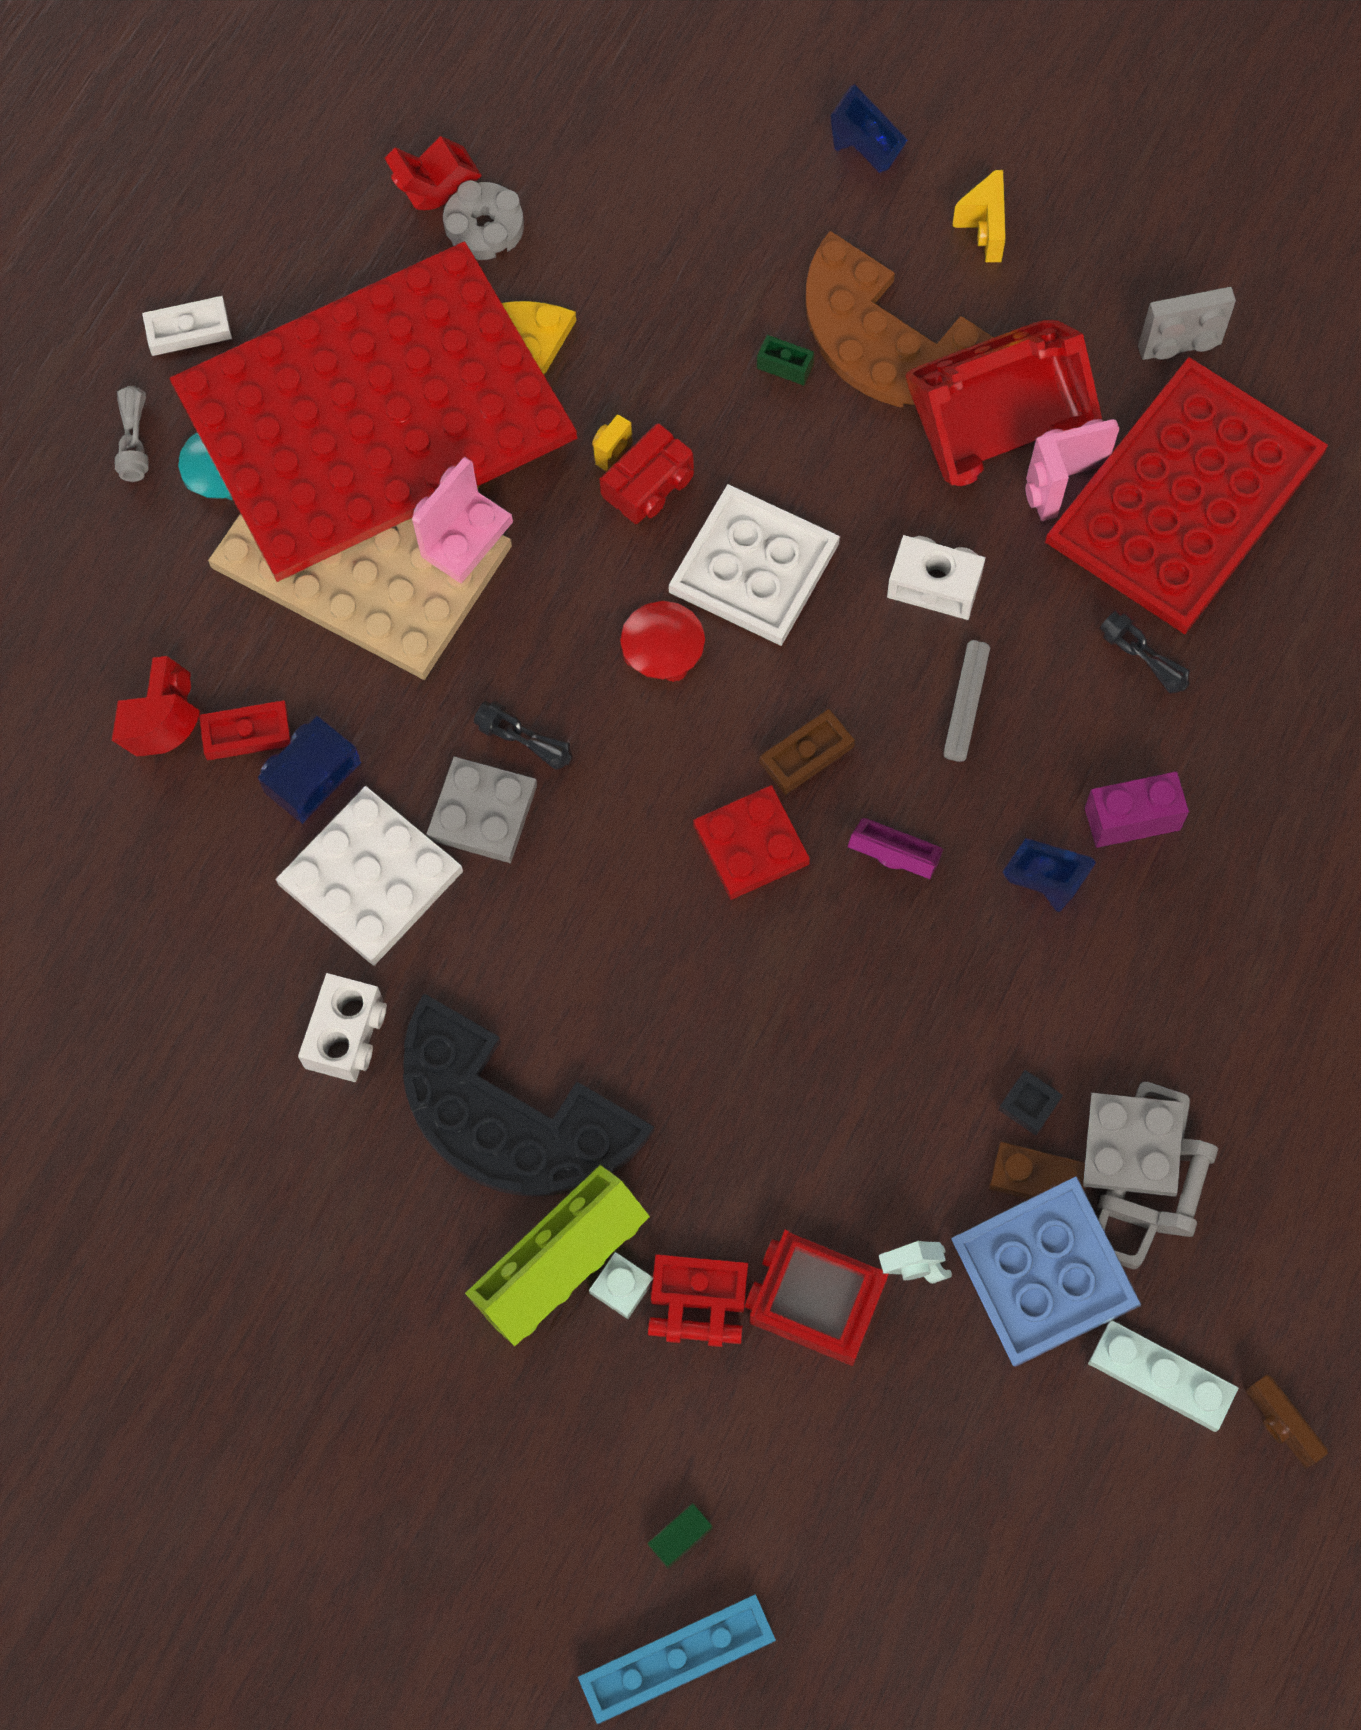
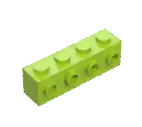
(557, 1255)

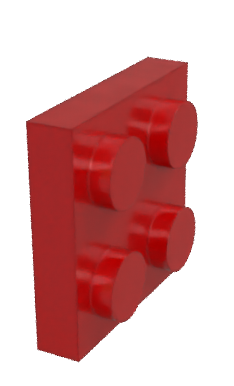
(751, 842)

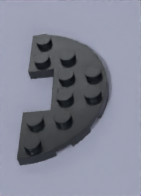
(495, 1134)

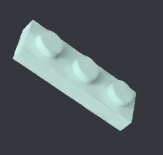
(1163, 1376)

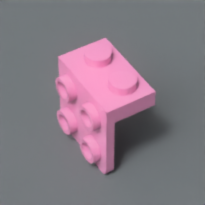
(1064, 454)

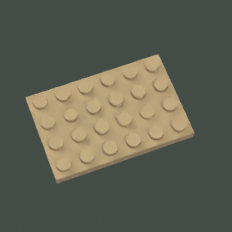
(370, 593)

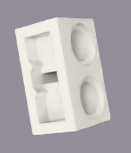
(330, 1026)

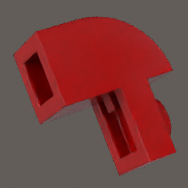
(433, 175)
(160, 719)

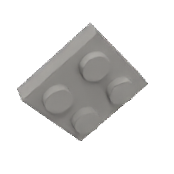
(1186, 323)
(482, 809)
(1134, 1144)

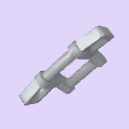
(1179, 1223)

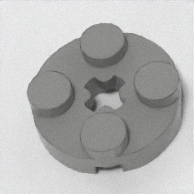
(484, 199)

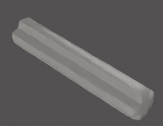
(966, 701)

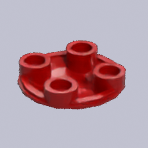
(662, 640)

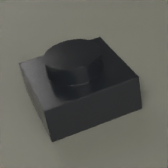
(1030, 1102)

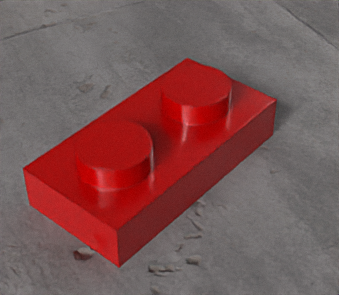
(245, 730)

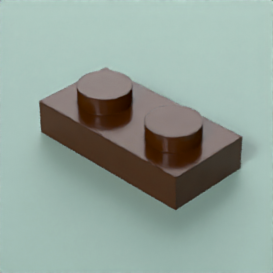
(807, 751)
(1031, 1172)

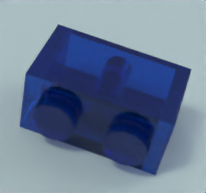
(308, 769)

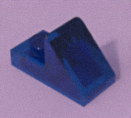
(865, 127)
(1049, 871)

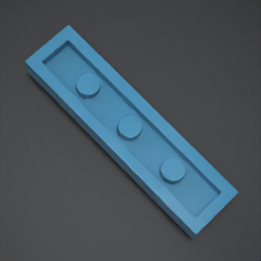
(676, 1659)

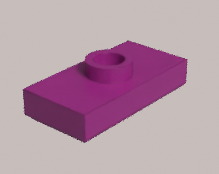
(895, 848)

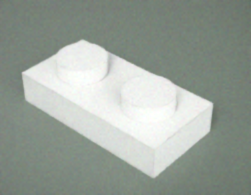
(187, 325)

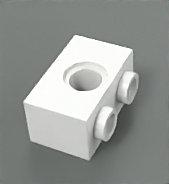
(949, 594)

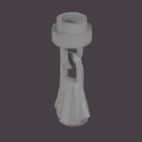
(131, 464)

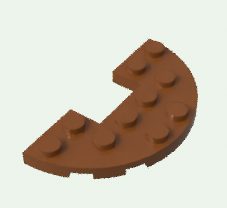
(859, 337)

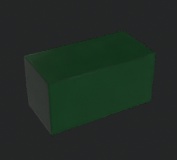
(785, 360)
(680, 1536)

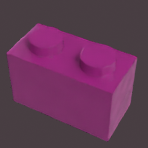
(1136, 809)

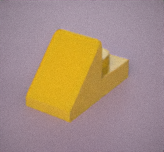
(985, 210)

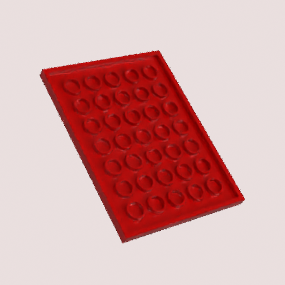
(367, 405)

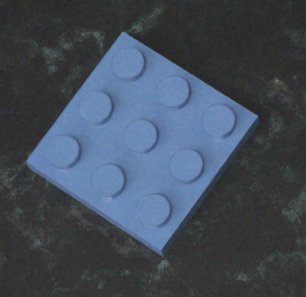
(1046, 1271)

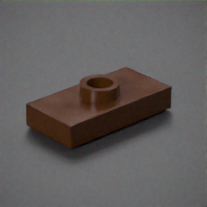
(1285, 1422)

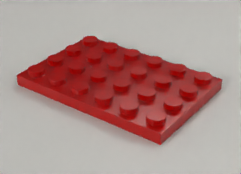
(1186, 495)

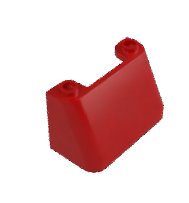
(1003, 395)

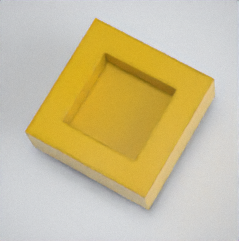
(612, 442)

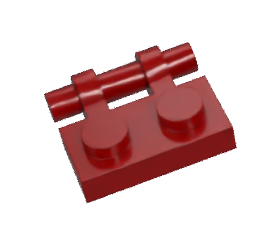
(702, 1285)

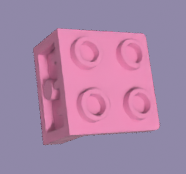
(458, 523)

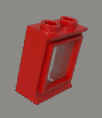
(816, 1297)

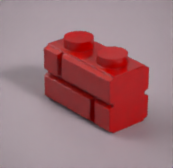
(648, 474)

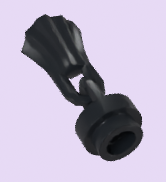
(1172, 675)
(552, 751)

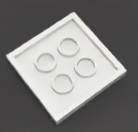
(754, 564)
(369, 875)

